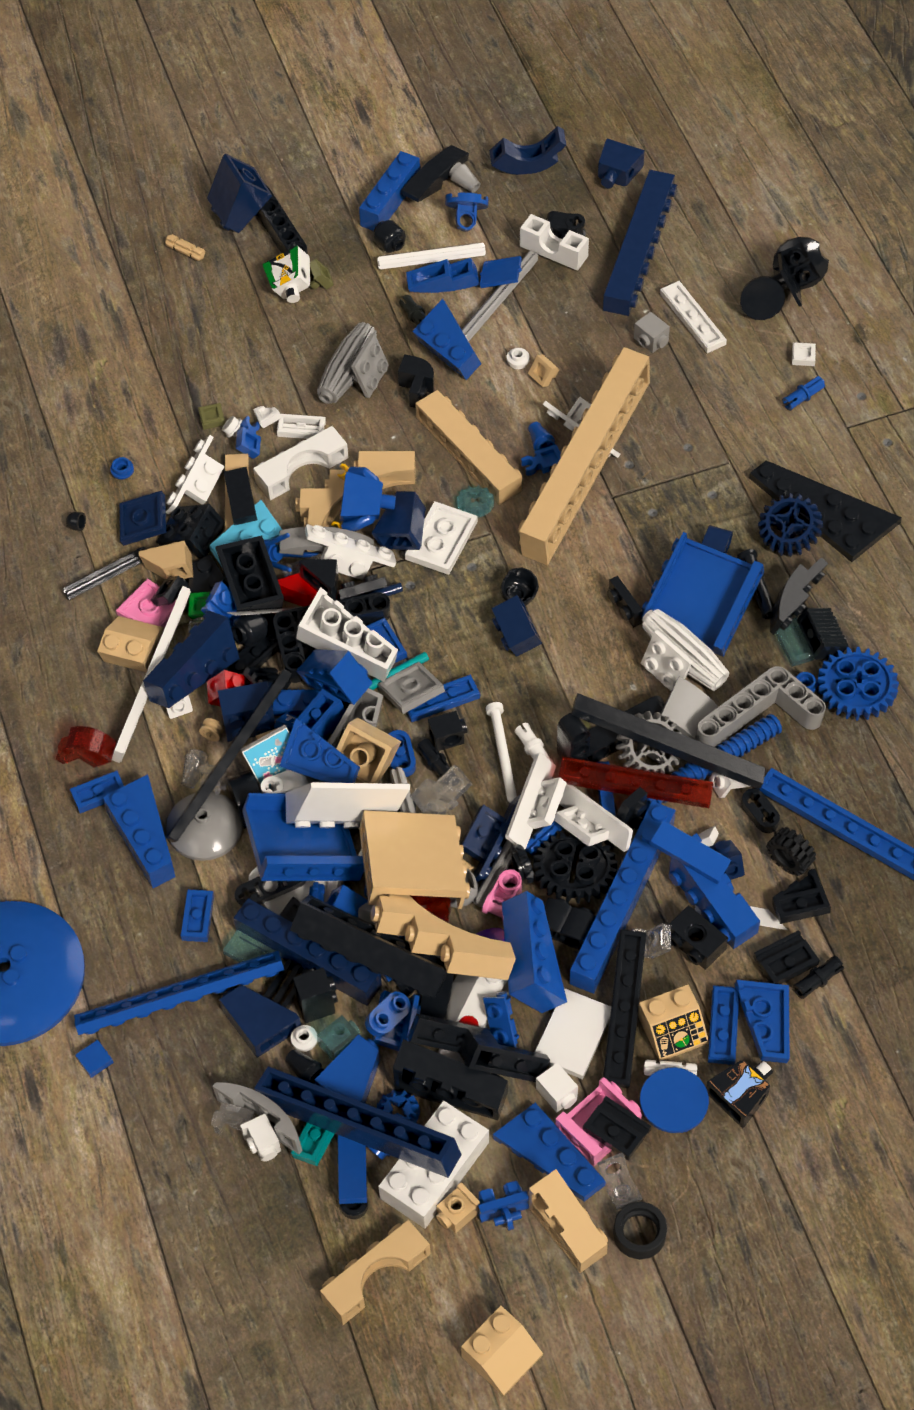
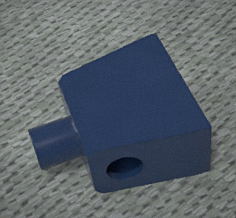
(619, 163)

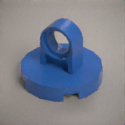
(467, 205)

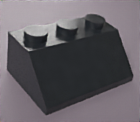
(250, 575)

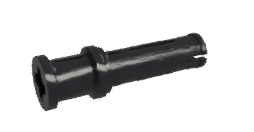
(761, 593)

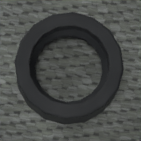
(646, 1210)

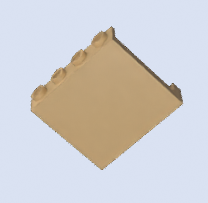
(412, 855)

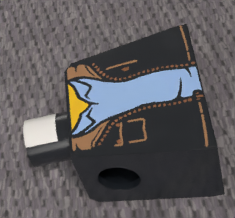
(740, 1090)

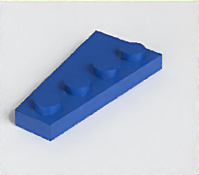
(547, 1148)

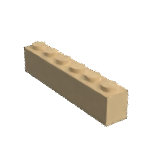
(469, 446)

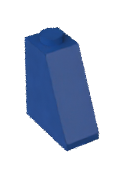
(352, 1070)

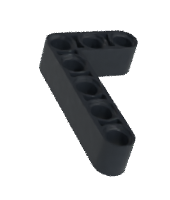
(287, 636)
(596, 743)

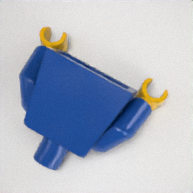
(361, 498)

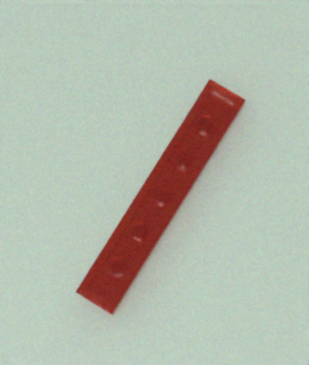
(627, 780)

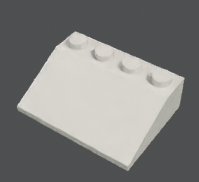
(340, 803)

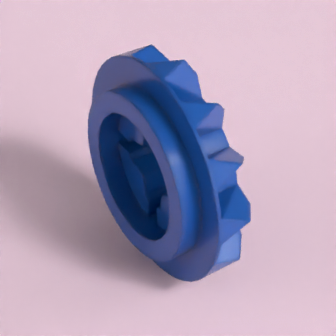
(411, 1109)

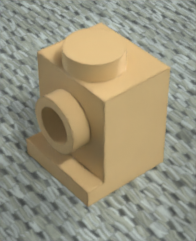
(457, 1218)

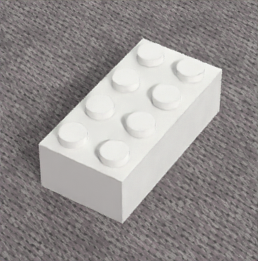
(418, 1190)

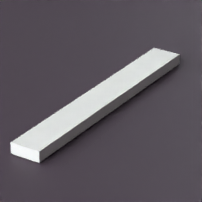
(159, 654)

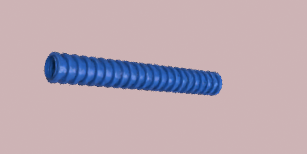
(737, 746)

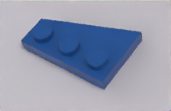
(316, 758)

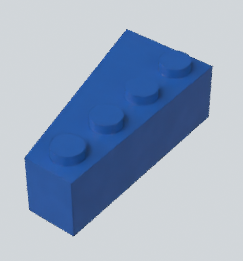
(536, 971)

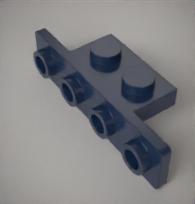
(485, 836)

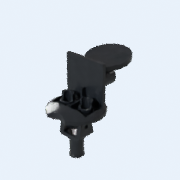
(765, 294)

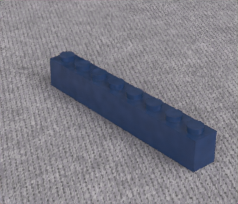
(639, 243)
(360, 1122)

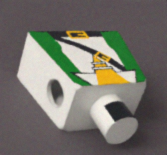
(289, 273)

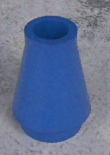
(540, 436)

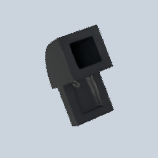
(416, 375)
(240, 786)

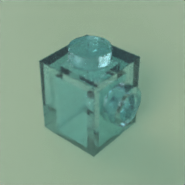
(337, 1036)

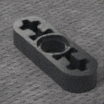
(267, 896)

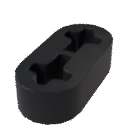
(763, 808)

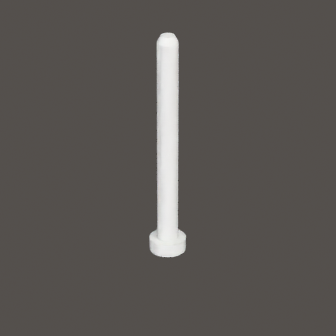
(495, 710)

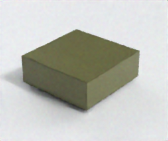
(211, 416)

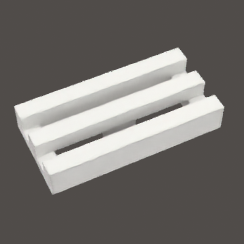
(300, 429)

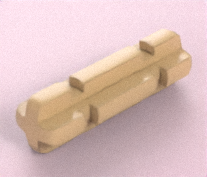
(185, 247)

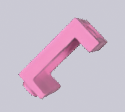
(572, 1123)

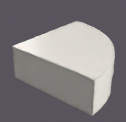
(267, 415)
(709, 836)

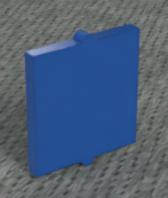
(500, 272)

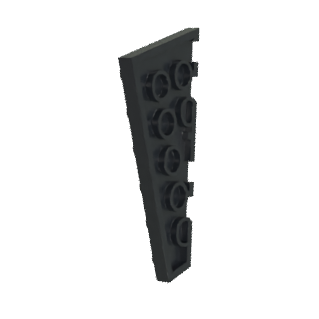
(847, 522)

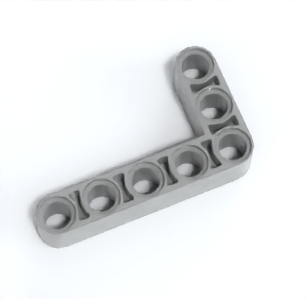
(771, 687)

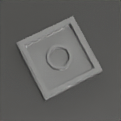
(411, 687)

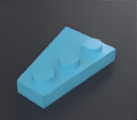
(265, 526)

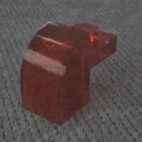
(87, 744)

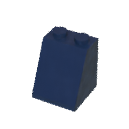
(237, 193)

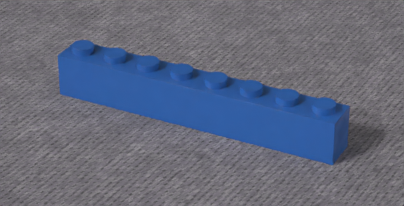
(619, 901)

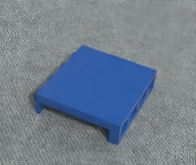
(705, 591)
(297, 853)

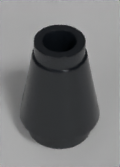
(304, 1066)

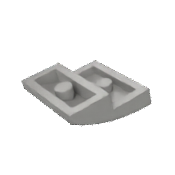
(687, 707)

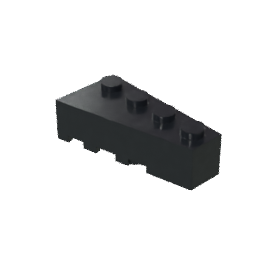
(448, 1080)

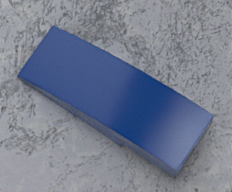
(443, 277)

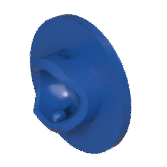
(674, 1100)

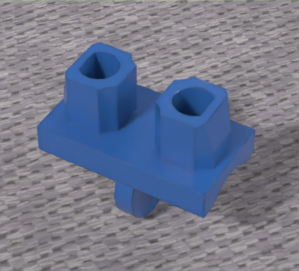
(504, 1209)

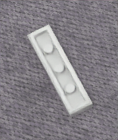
(693, 317)

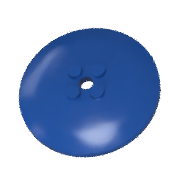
(43, 971)

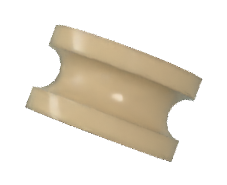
(211, 729)

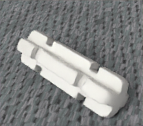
(651, 1066)

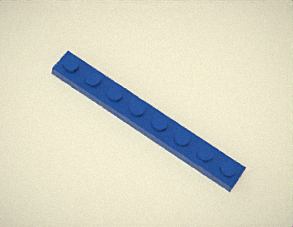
(839, 822)
(171, 995)

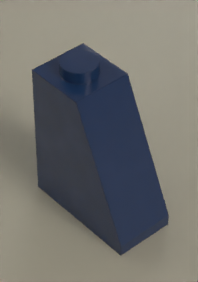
(402, 526)
(258, 1019)

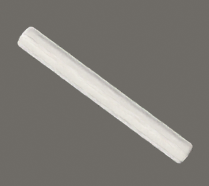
(431, 256)

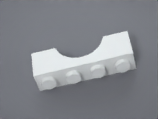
(324, 448)

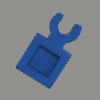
(247, 439)
(543, 460)

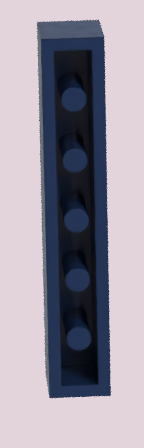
(275, 932)

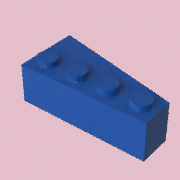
(139, 824)
(716, 902)

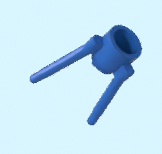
(275, 556)

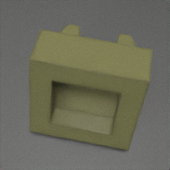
(319, 275)

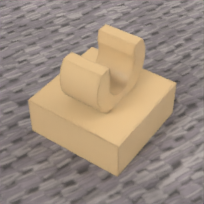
(543, 370)

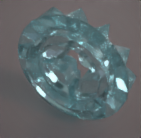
(476, 508)

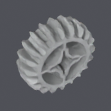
(633, 758)

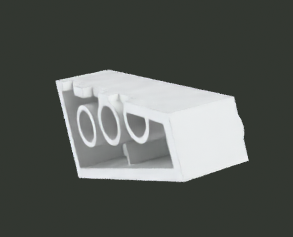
(334, 628)

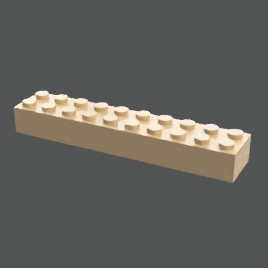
(584, 456)

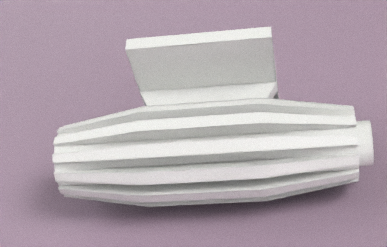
(678, 652)

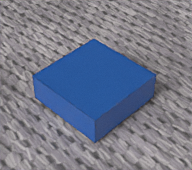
(94, 1058)

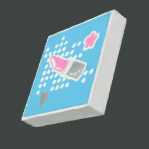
(266, 754)

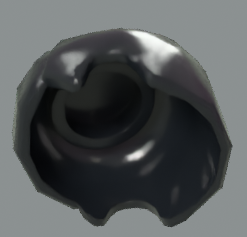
(521, 583)

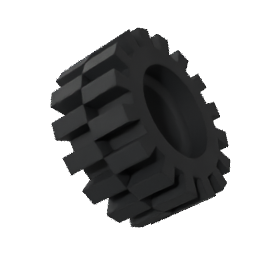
(791, 851)

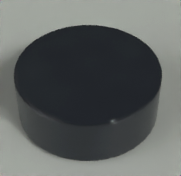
(354, 1210)

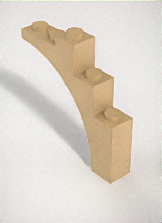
(323, 505)
(429, 935)

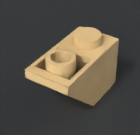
(169, 560)

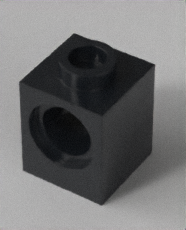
(446, 730)

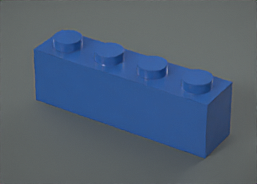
(386, 195)

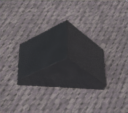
(321, 574)

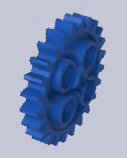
(857, 683)

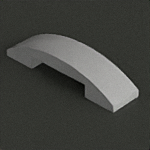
(298, 543)
(253, 1100)

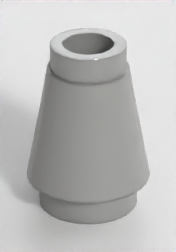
(464, 177)

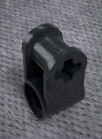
(563, 222)

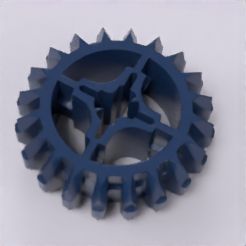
(806, 532)

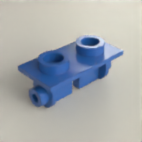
(498, 1015)

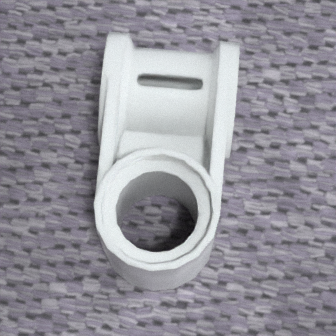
(283, 782)

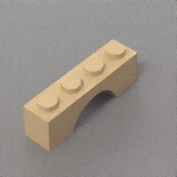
(401, 1248)

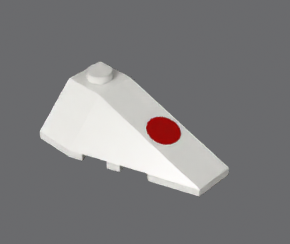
(467, 1002)

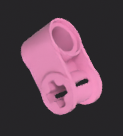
(500, 893)

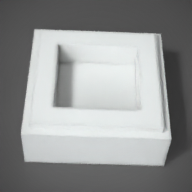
(803, 354)

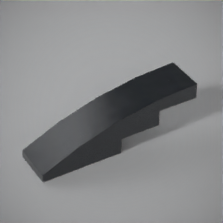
(433, 173)

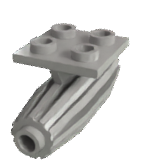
(355, 359)

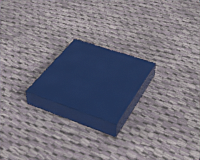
(142, 518)

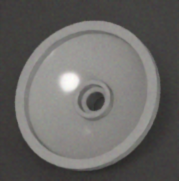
(209, 836)

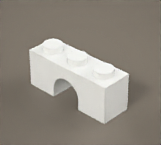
(538, 237)

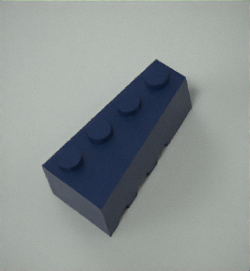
(193, 662)

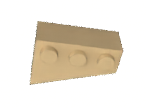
(567, 1221)

